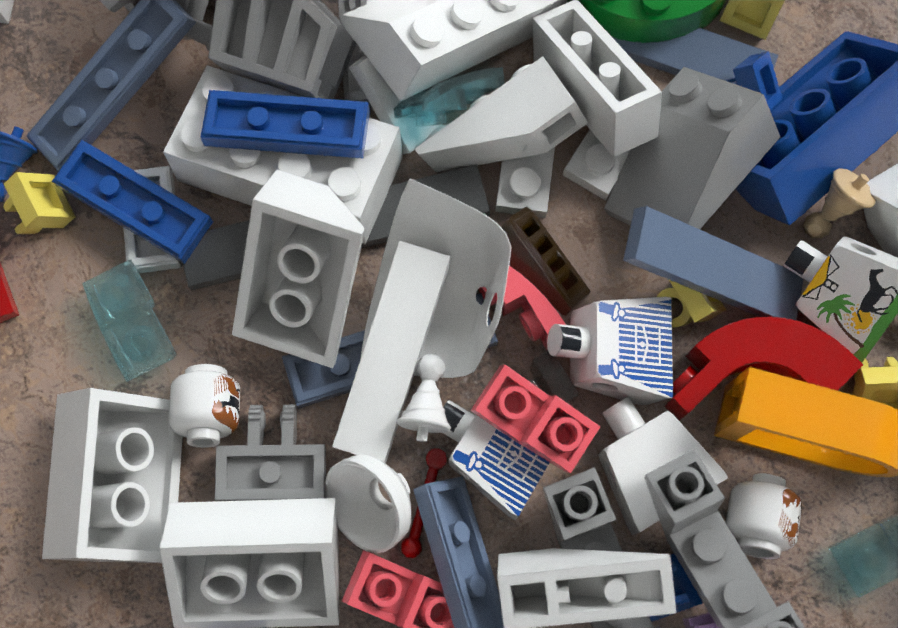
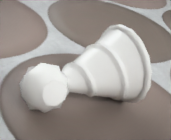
(425, 409)

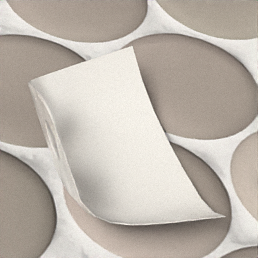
(478, 260)

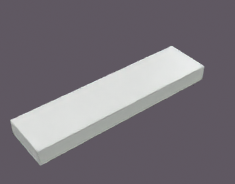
(392, 351)

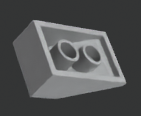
(703, 150)

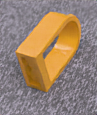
(810, 423)

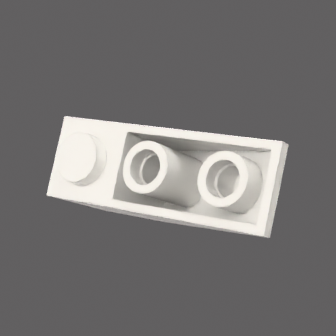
(512, 122)

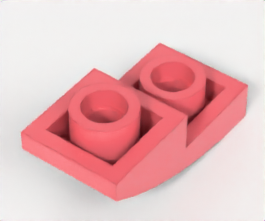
(538, 311)
(535, 419)
(397, 594)

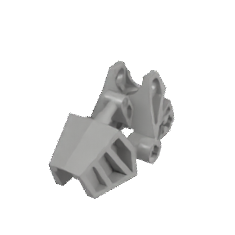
(272, 42)

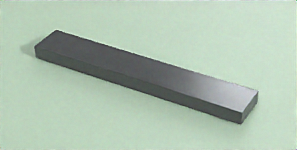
(222, 249)

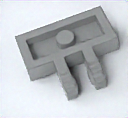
(270, 470)

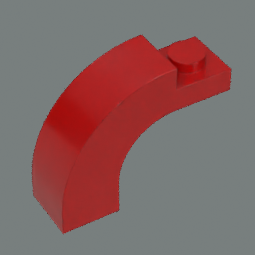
(765, 344)

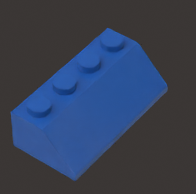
(828, 120)

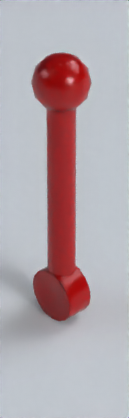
(411, 546)

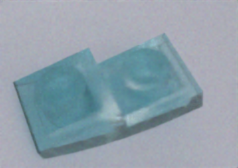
(449, 96)
(128, 321)
(869, 556)

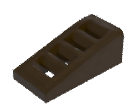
(543, 262)

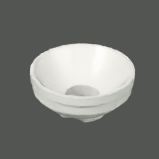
(361, 508)

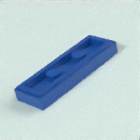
(285, 124)
(133, 201)

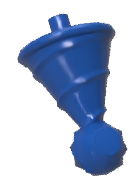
(13, 155)

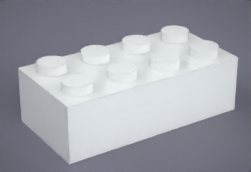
(243, 172)

